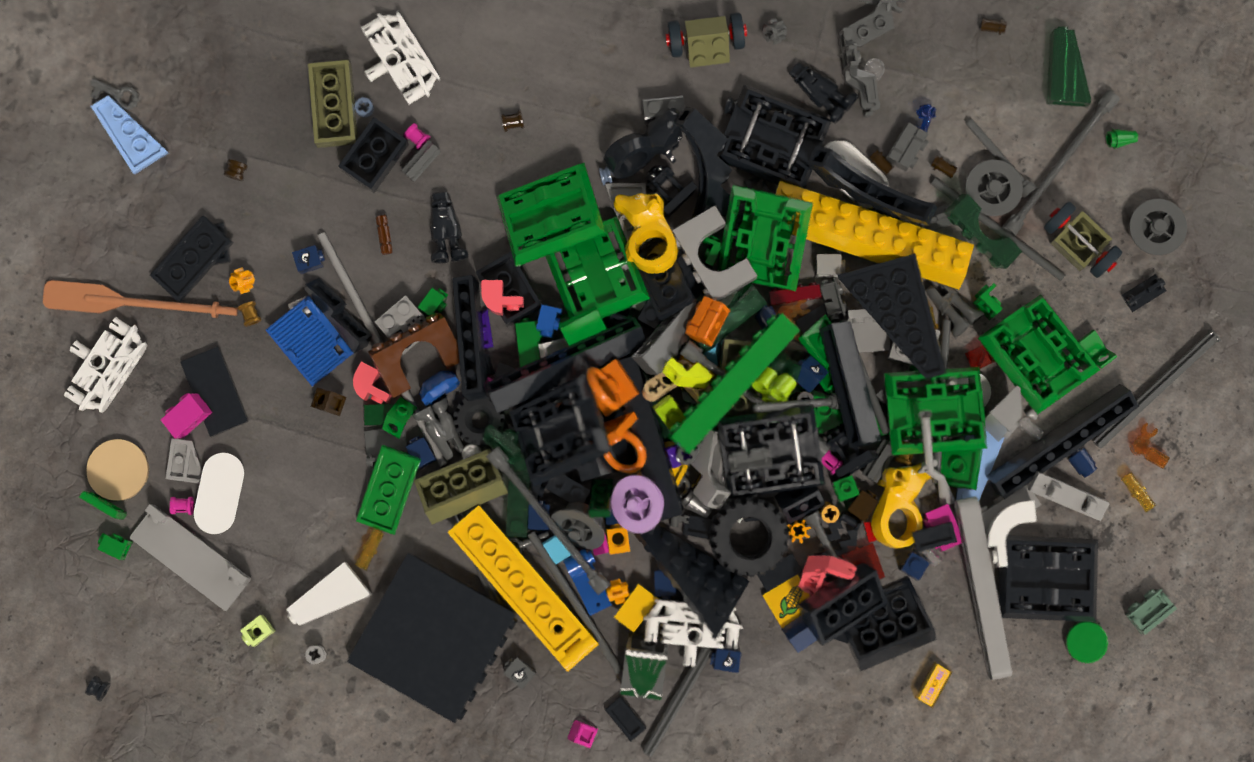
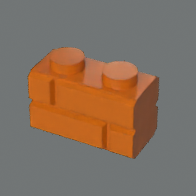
(707, 321)

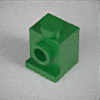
(433, 302)
(114, 545)

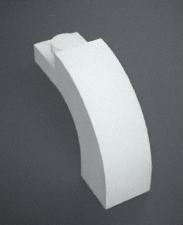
(1002, 523)

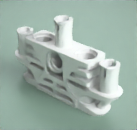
(411, 50)
(115, 373)
(678, 633)

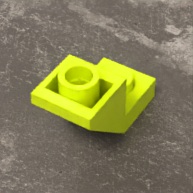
(695, 377)

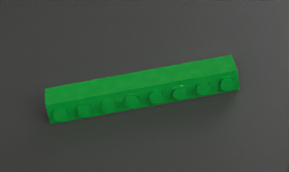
(733, 383)

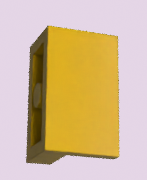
(635, 608)

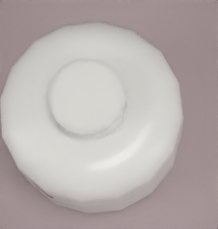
(470, 450)

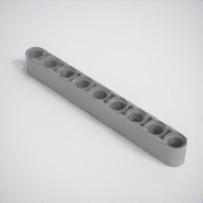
(983, 588)

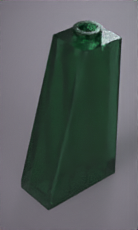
(1066, 72)

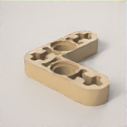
(665, 388)

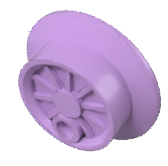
(637, 504)

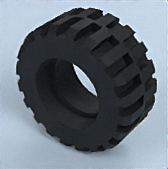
(768, 555)

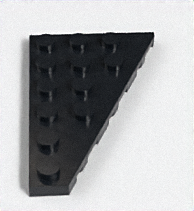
(899, 304)
(704, 582)

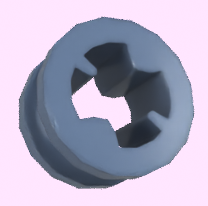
(366, 101)
(605, 175)

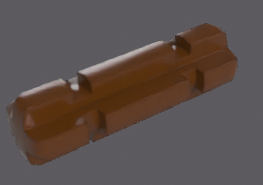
(384, 234)

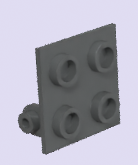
(376, 438)

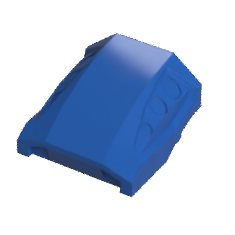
(437, 385)

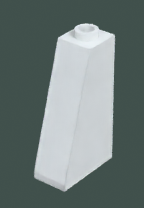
(332, 593)

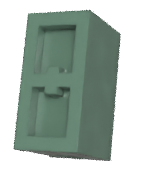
(1150, 611)

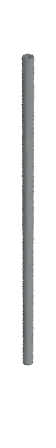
(371, 328)

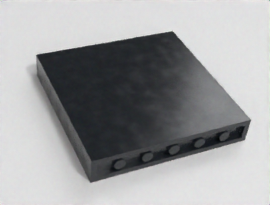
(432, 638)

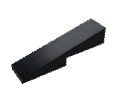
(334, 309)

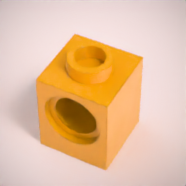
(622, 548)

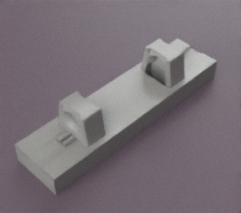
(1068, 495)

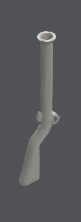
(928, 465)

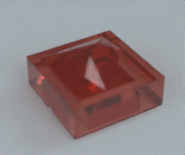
(979, 357)

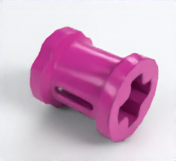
(416, 136)
(831, 462)
(180, 505)

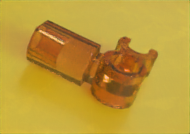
(791, 312)
(1141, 444)

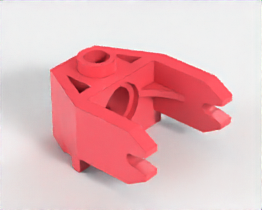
(816, 569)

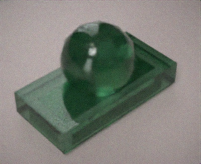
(785, 365)
(505, 440)

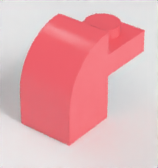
(493, 297)
(364, 383)

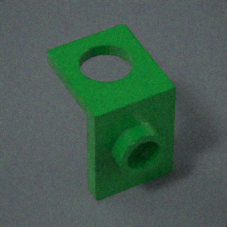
(1096, 349)
(399, 416)

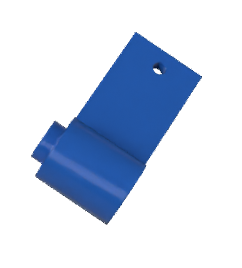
(593, 602)

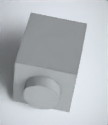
(829, 265)

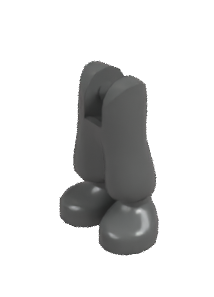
(441, 430)

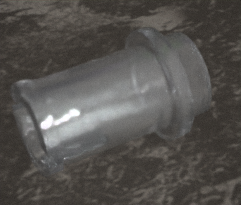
(1030, 428)

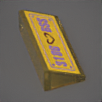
(933, 684)

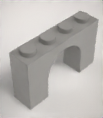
(716, 283)

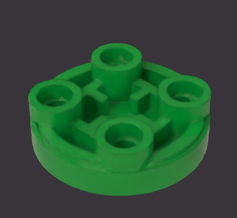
(1086, 642)

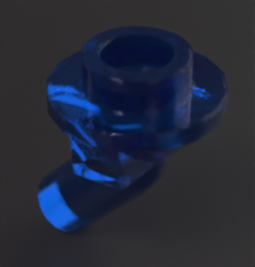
(927, 113)

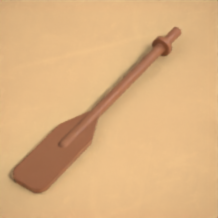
(100, 299)

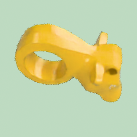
(647, 217)
(900, 490)

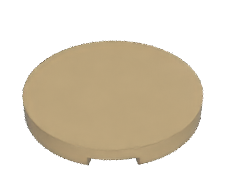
(117, 470)

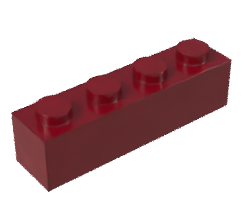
(787, 296)

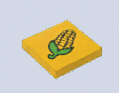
(784, 600)

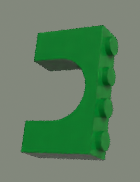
(529, 338)

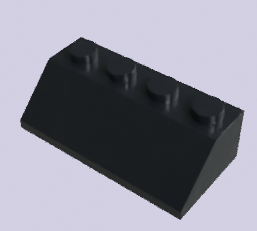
(843, 604)

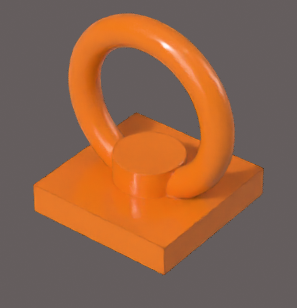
(611, 386)
(616, 431)

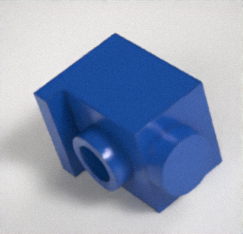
(548, 320)

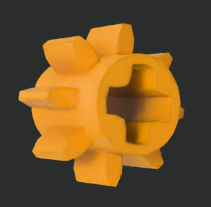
(241, 280)
(804, 529)
(618, 591)

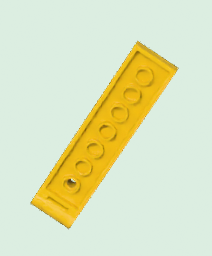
(523, 588)

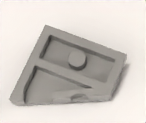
(183, 462)

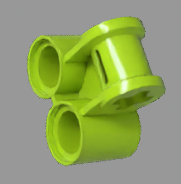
(774, 387)

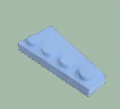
(128, 136)
(988, 459)

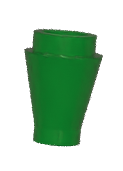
(1119, 138)

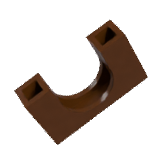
(388, 355)

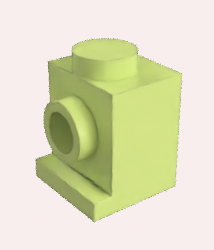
(248, 631)

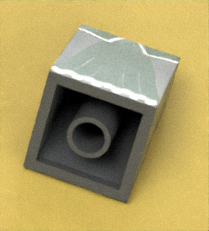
(644, 667)

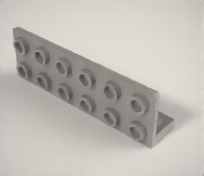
(190, 557)

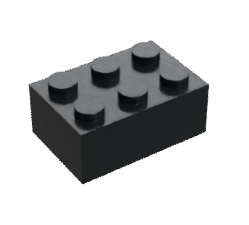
(373, 155)
(514, 286)

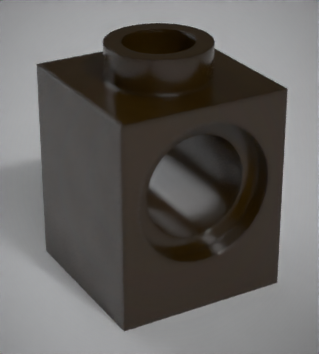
(328, 401)
(863, 505)

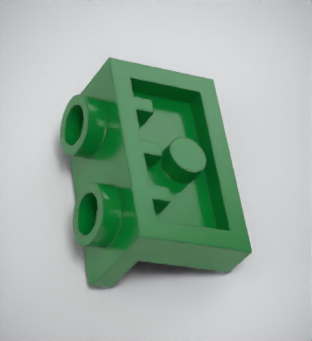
(986, 303)

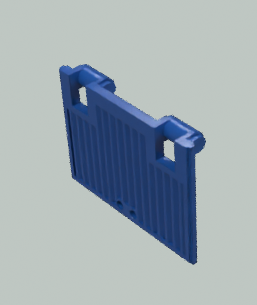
(309, 341)

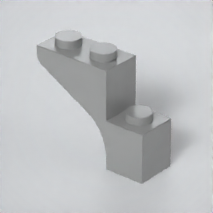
(709, 463)

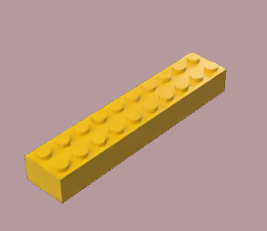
(881, 237)

